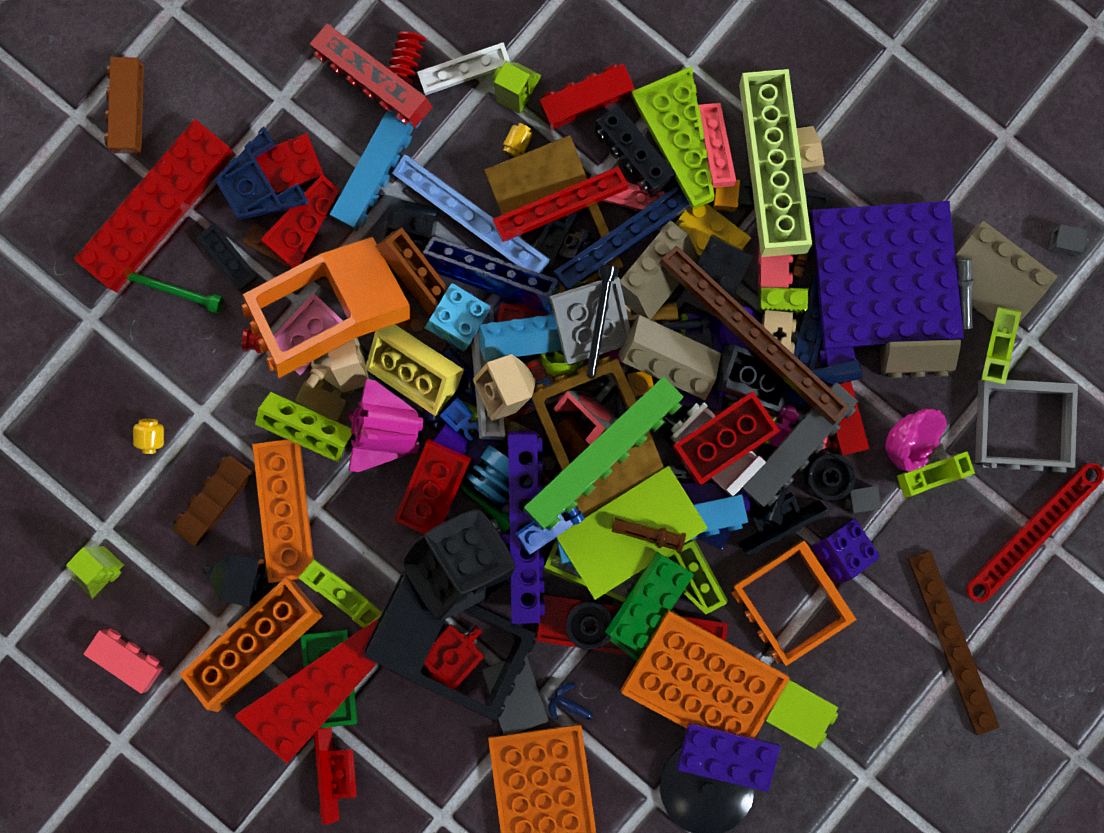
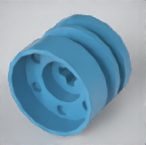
(494, 477)

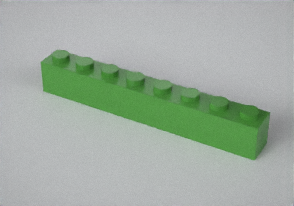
(603, 453)

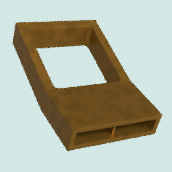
(538, 176)
(634, 470)

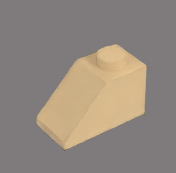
(810, 150)

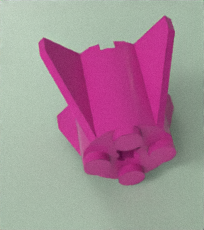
(382, 428)

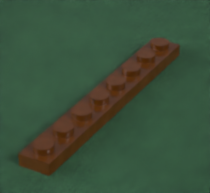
(953, 643)

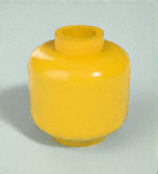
(148, 435)

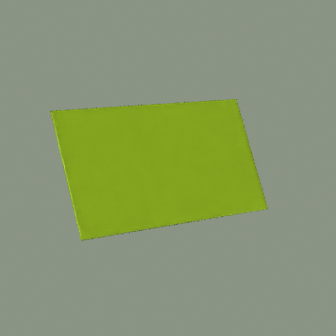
(611, 558)

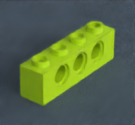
(304, 427)

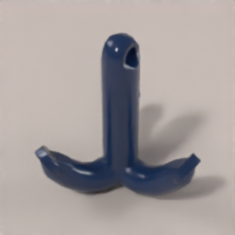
(567, 704)

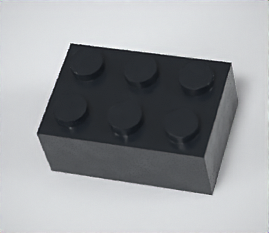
(724, 264)
(744, 372)

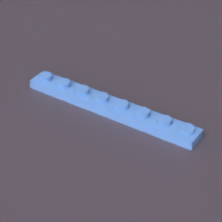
(467, 214)

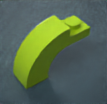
(1001, 345)
(935, 474)

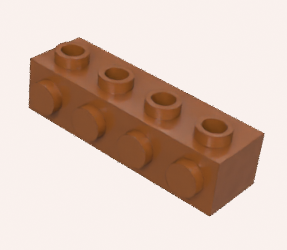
(125, 105)
(413, 269)

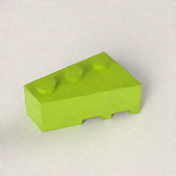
(514, 85)
(94, 569)
(703, 587)

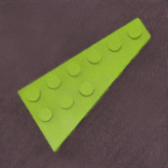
(676, 125)

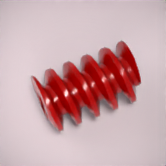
(405, 53)

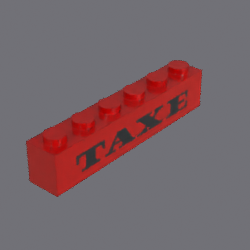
(371, 76)

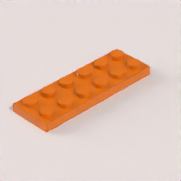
(283, 509)

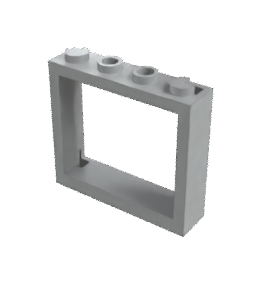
(1068, 428)

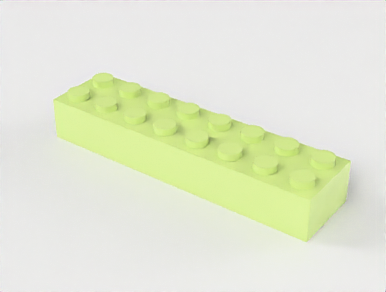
(775, 163)

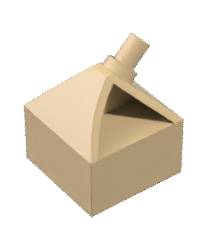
(341, 367)
(504, 386)

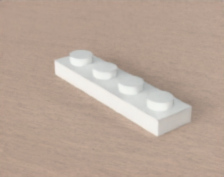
(463, 68)

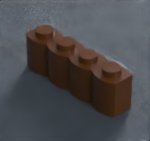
(213, 500)

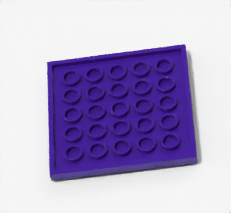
(886, 274)

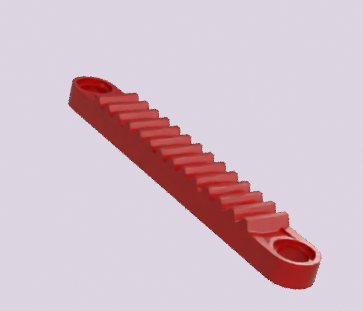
(1034, 532)

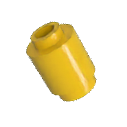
(517, 140)

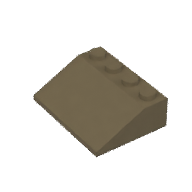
(1002, 273)

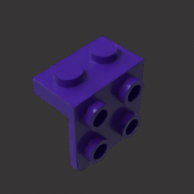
(845, 552)

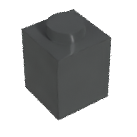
(1068, 240)
(863, 500)

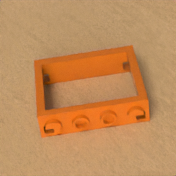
(826, 585)

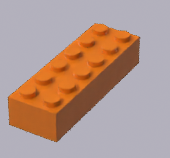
(250, 645)

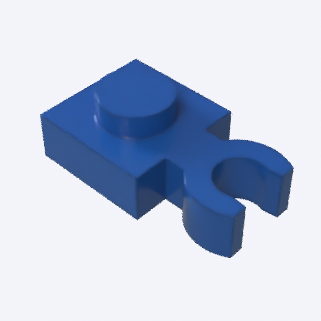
(458, 417)

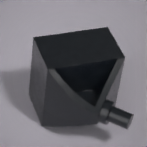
(237, 578)

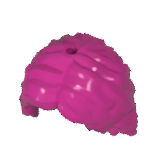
(915, 438)

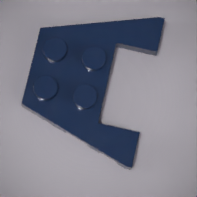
(248, 187)

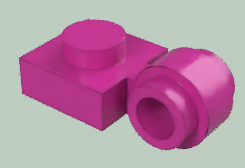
(787, 416)

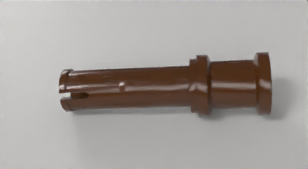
(660, 536)

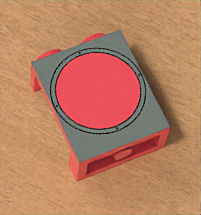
(590, 407)

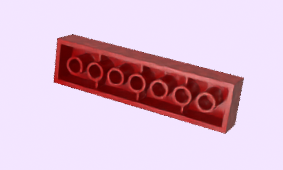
(155, 206)

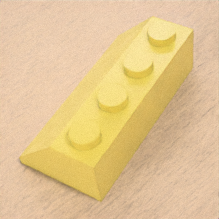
(413, 368)

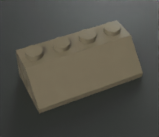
(647, 282)
(672, 355)

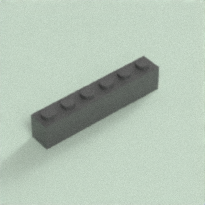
(794, 451)

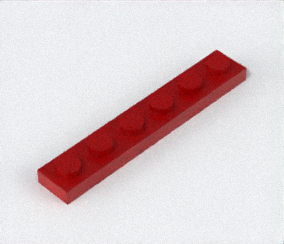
(560, 204)

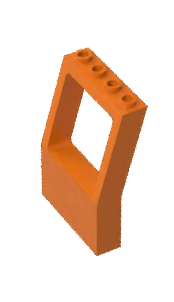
(362, 287)

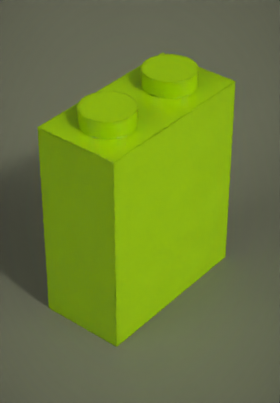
(802, 714)

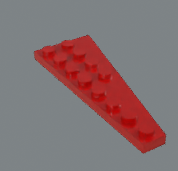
(302, 703)

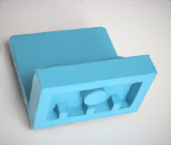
(457, 317)

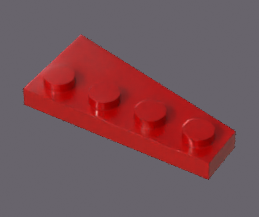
(299, 225)

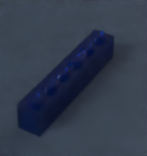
(491, 274)

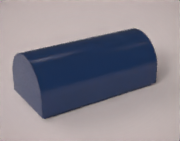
(840, 373)

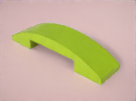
(340, 593)

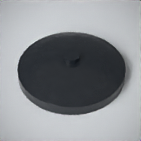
(702, 802)

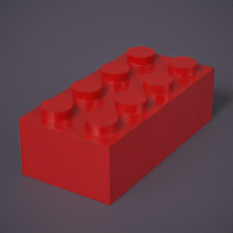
(725, 438)

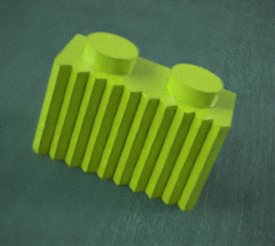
(782, 300)

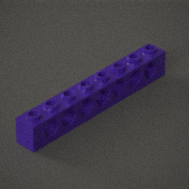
(522, 610)

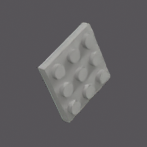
(576, 316)

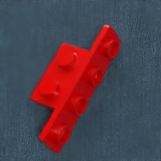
(334, 773)

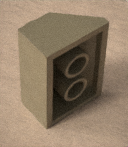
(919, 358)

